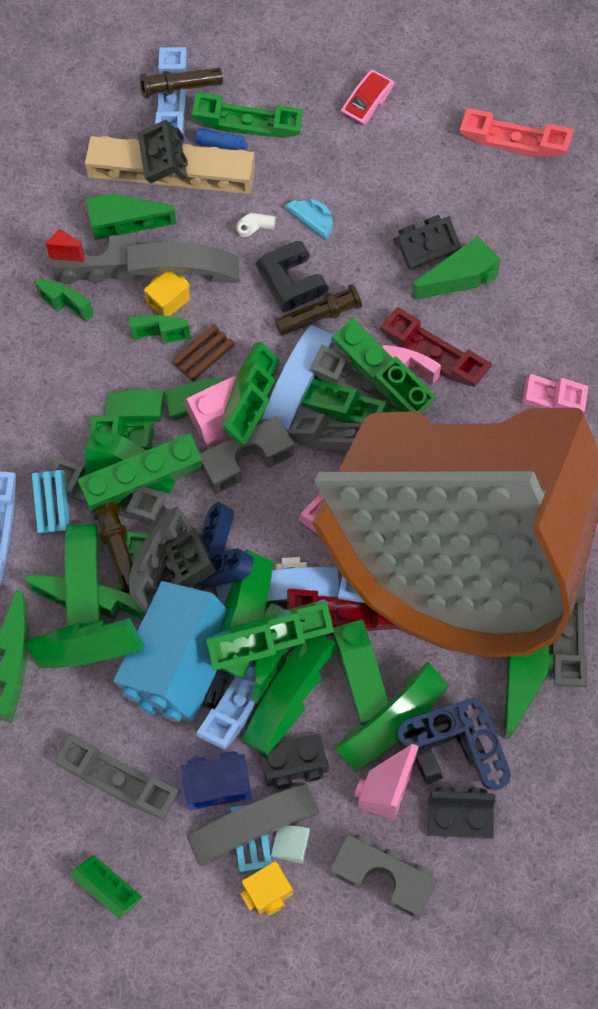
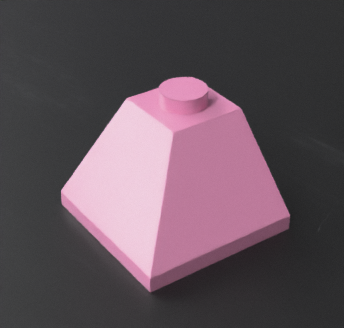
(207, 411)
(386, 784)

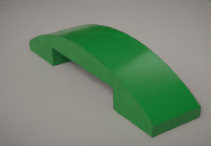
(246, 120)
(81, 574)
(380, 732)

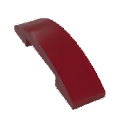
(456, 365)
(341, 610)

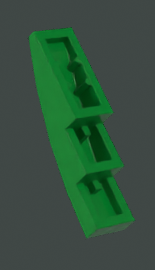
(249, 393)
(342, 402)
(109, 599)
(247, 602)
(269, 634)
(84, 645)
(15, 655)
(286, 694)

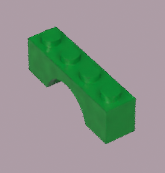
(157, 464)

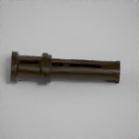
(169, 82)
(330, 306)
(114, 535)

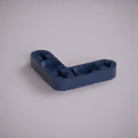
(230, 564)
(461, 725)

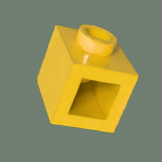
(167, 293)
(266, 890)

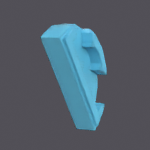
(313, 215)

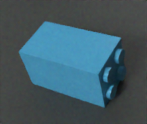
(174, 663)

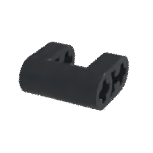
(274, 272)
(425, 758)

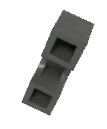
(98, 268)
(267, 440)
(360, 859)

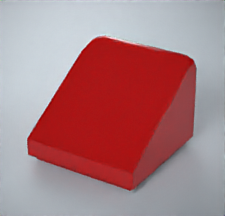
(64, 247)

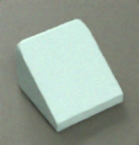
(291, 843)

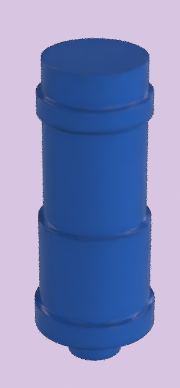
(221, 140)

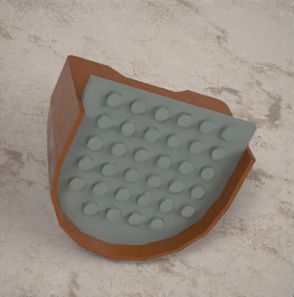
(466, 525)

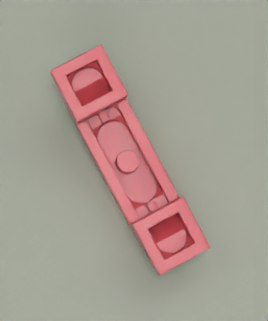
(516, 138)

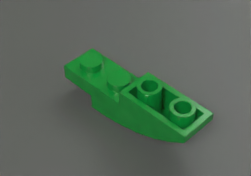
(381, 370)

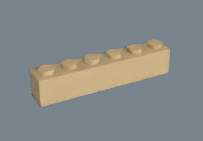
(206, 168)

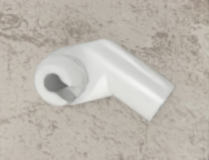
(253, 222)

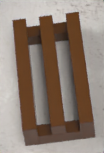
(193, 347)

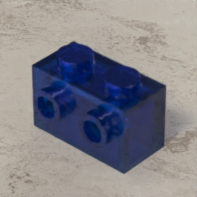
(216, 780)

